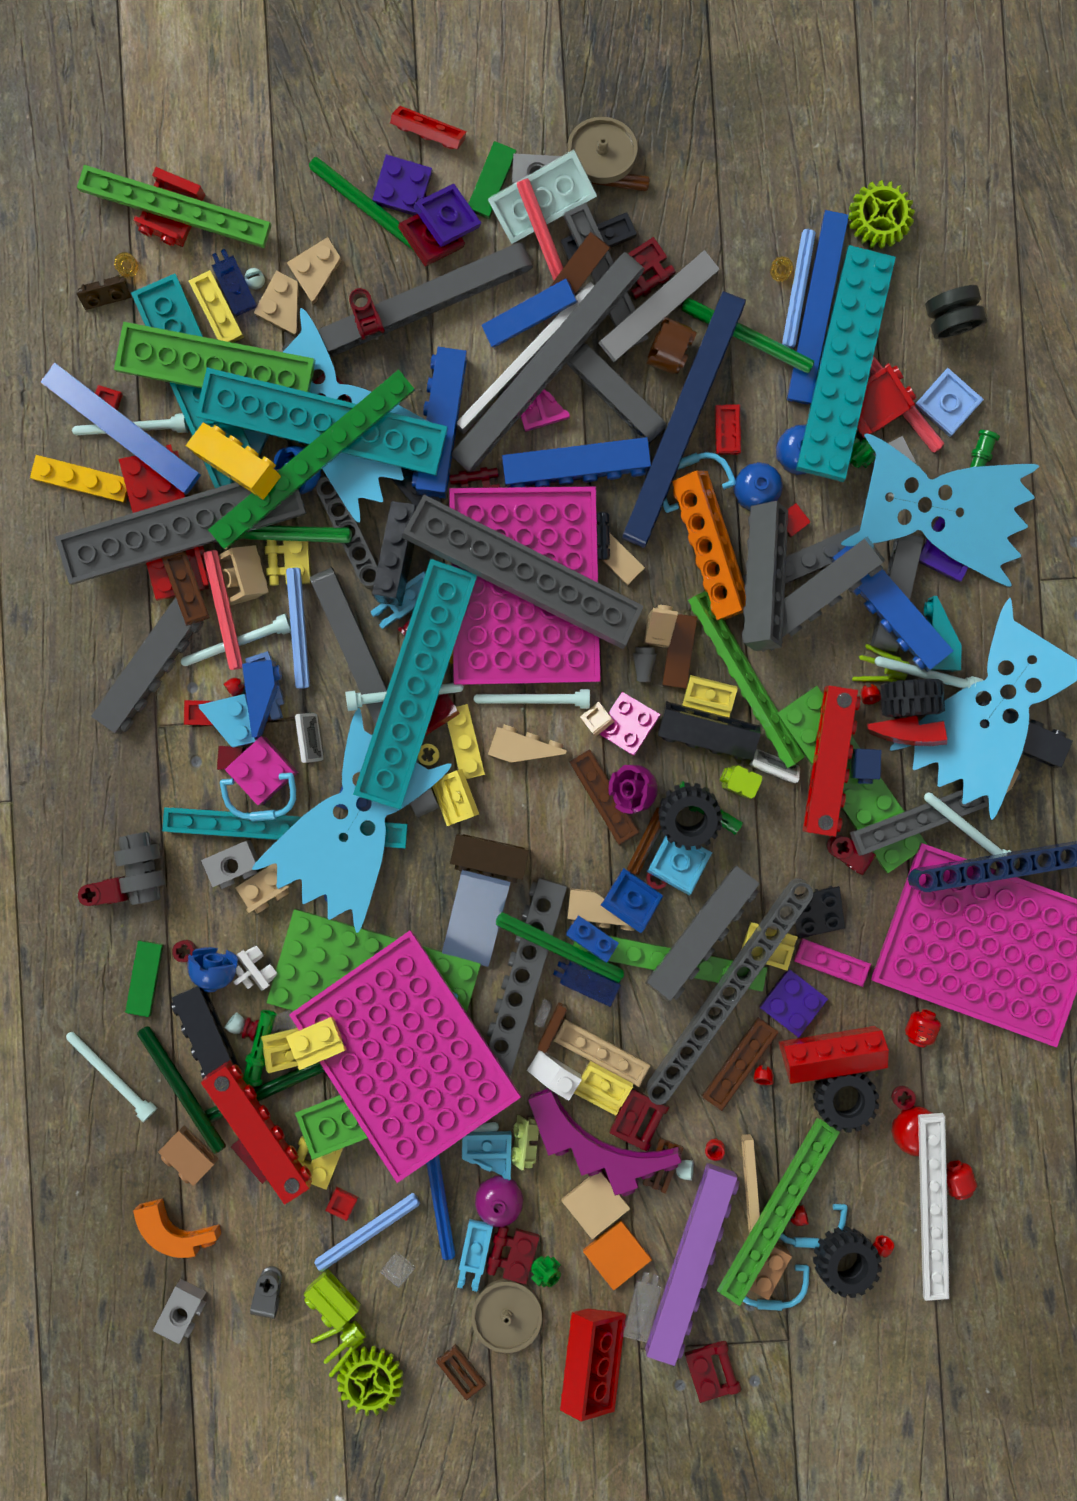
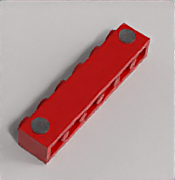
(830, 760)
(257, 1132)

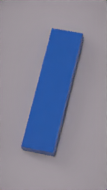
(529, 313)

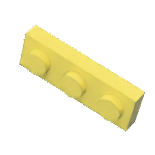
(216, 307)
(465, 743)

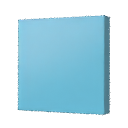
(679, 866)

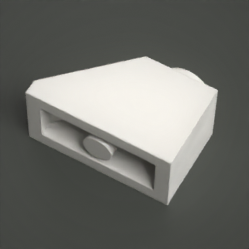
(555, 1075)

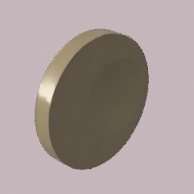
(604, 148)
(506, 1316)

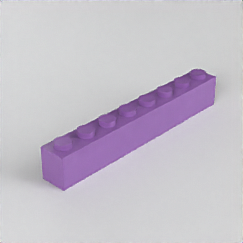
(691, 1263)

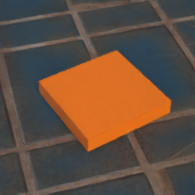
(617, 1254)

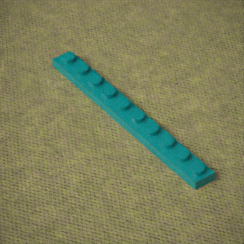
(226, 824)

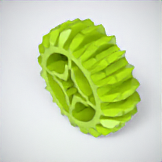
(871, 197)
(380, 1385)

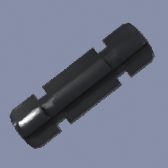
(603, 536)

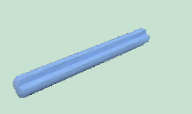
(798, 288)
(298, 630)
(367, 1232)

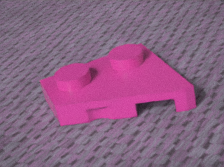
(543, 412)

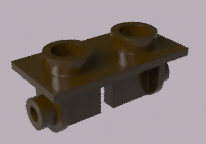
(95, 295)

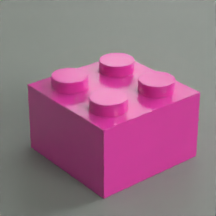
(259, 770)

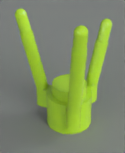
(892, 674)
(352, 1336)

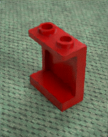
(168, 230)
(884, 400)

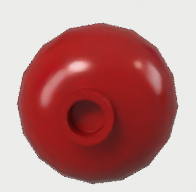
(905, 1129)

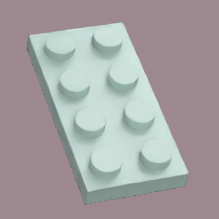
(557, 189)

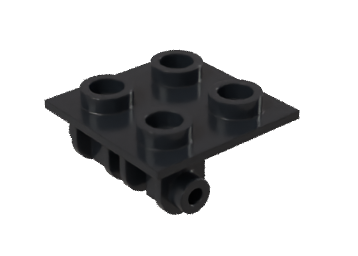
(821, 914)

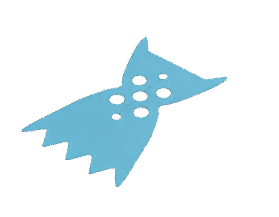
(348, 474)
(983, 492)
(990, 755)
(313, 846)

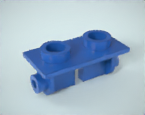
(592, 939)

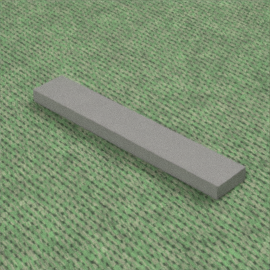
(658, 306)

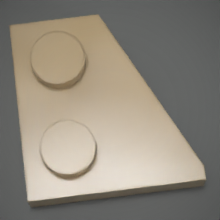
(315, 267)
(280, 303)

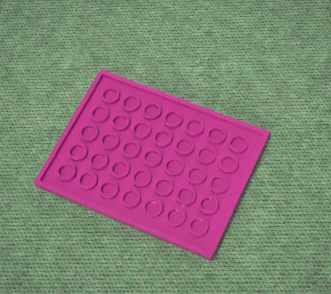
(505, 635)
(985, 950)
(411, 1057)

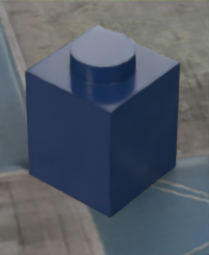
(866, 765)

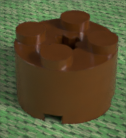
(670, 346)

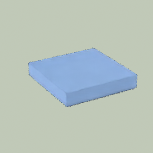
(948, 402)

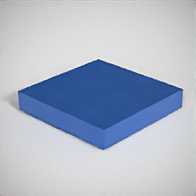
(632, 900)

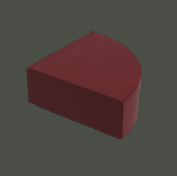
(227, 755)

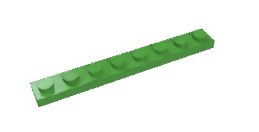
(174, 206)
(747, 680)
(650, 955)
(778, 1212)

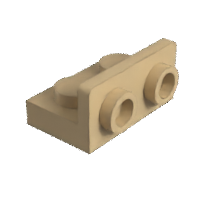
(261, 889)

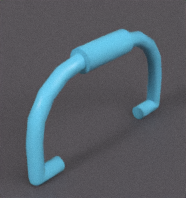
(694, 458)
(260, 815)
(803, 1242)
(778, 1305)

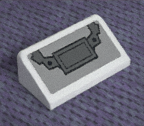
(309, 737)
(774, 766)

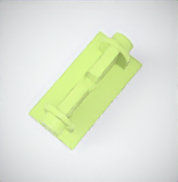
(523, 1153)

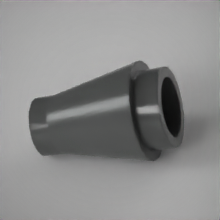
(644, 662)

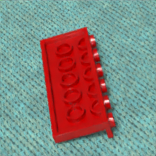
(150, 489)

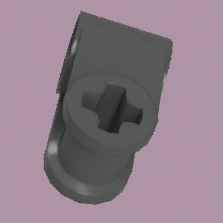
(266, 1295)

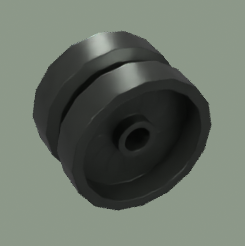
(955, 311)

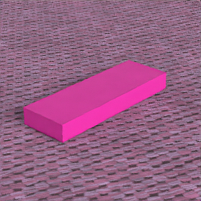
(832, 962)

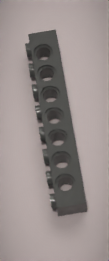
(555, 894)

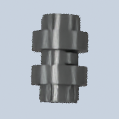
(141, 877)

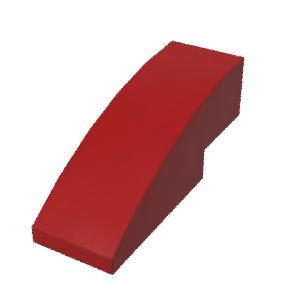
(909, 732)

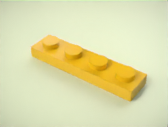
(79, 478)

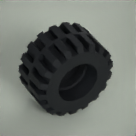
(912, 698)
(695, 834)
(858, 1114)
(863, 1271)

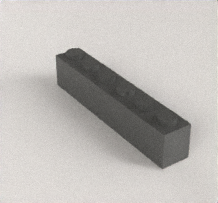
(765, 576)
(829, 584)
(145, 670)
(702, 933)

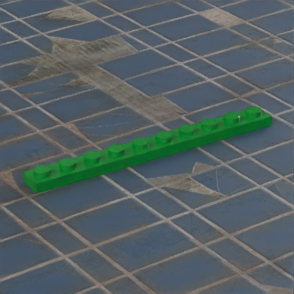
(314, 458)

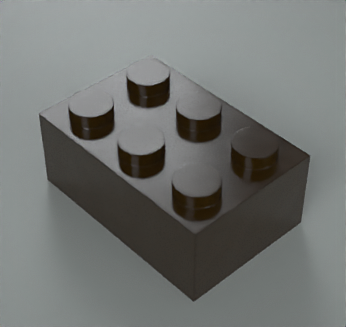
(489, 857)

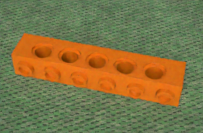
(714, 530)

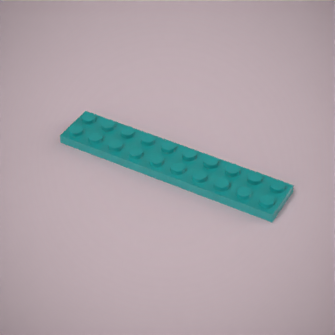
(167, 308)
(845, 364)
(306, 415)
(415, 684)

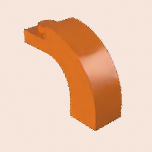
(166, 1237)

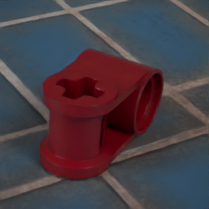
(366, 317)
(849, 854)
(106, 892)

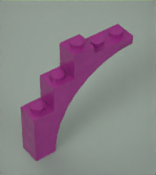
(591, 1154)

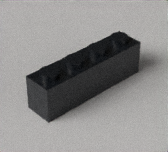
(394, 556)
(709, 731)
(1040, 743)
(203, 1029)

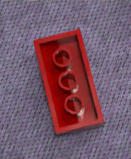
(834, 1054)
(592, 1363)

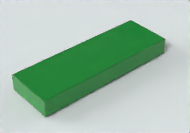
(491, 178)
(144, 978)

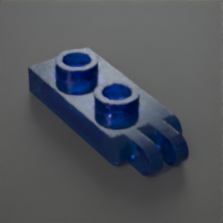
(233, 284)
(588, 982)

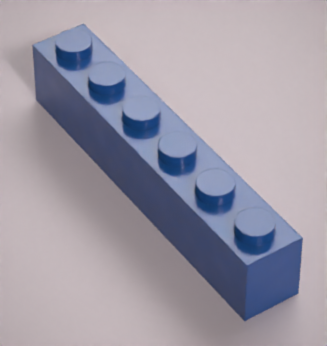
(443, 409)
(577, 463)
(901, 618)

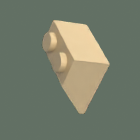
(243, 574)

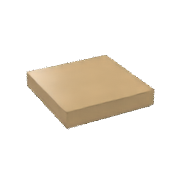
(595, 1204)

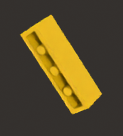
(233, 460)

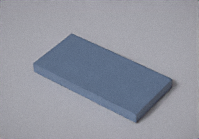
(473, 917)

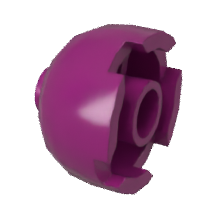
(633, 788)
(499, 1201)

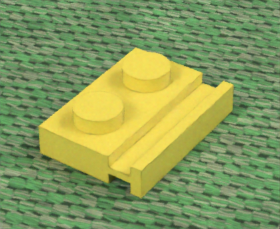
(710, 696)
(455, 797)
(782, 955)
(316, 1043)
(278, 1052)
(603, 1088)

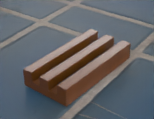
(552, 1027)
(655, 1185)
(448, 1355)

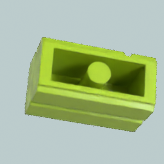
(740, 781)
(331, 1300)

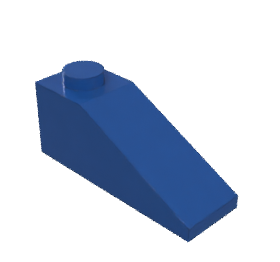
(261, 689)

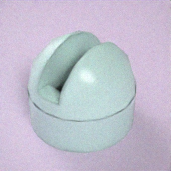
(254, 282)
(235, 1024)
(685, 1169)

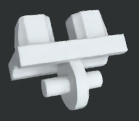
(262, 977)

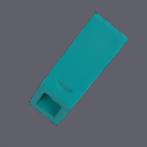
(938, 619)

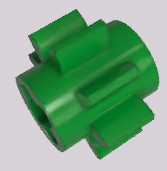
(862, 453)
(546, 1271)

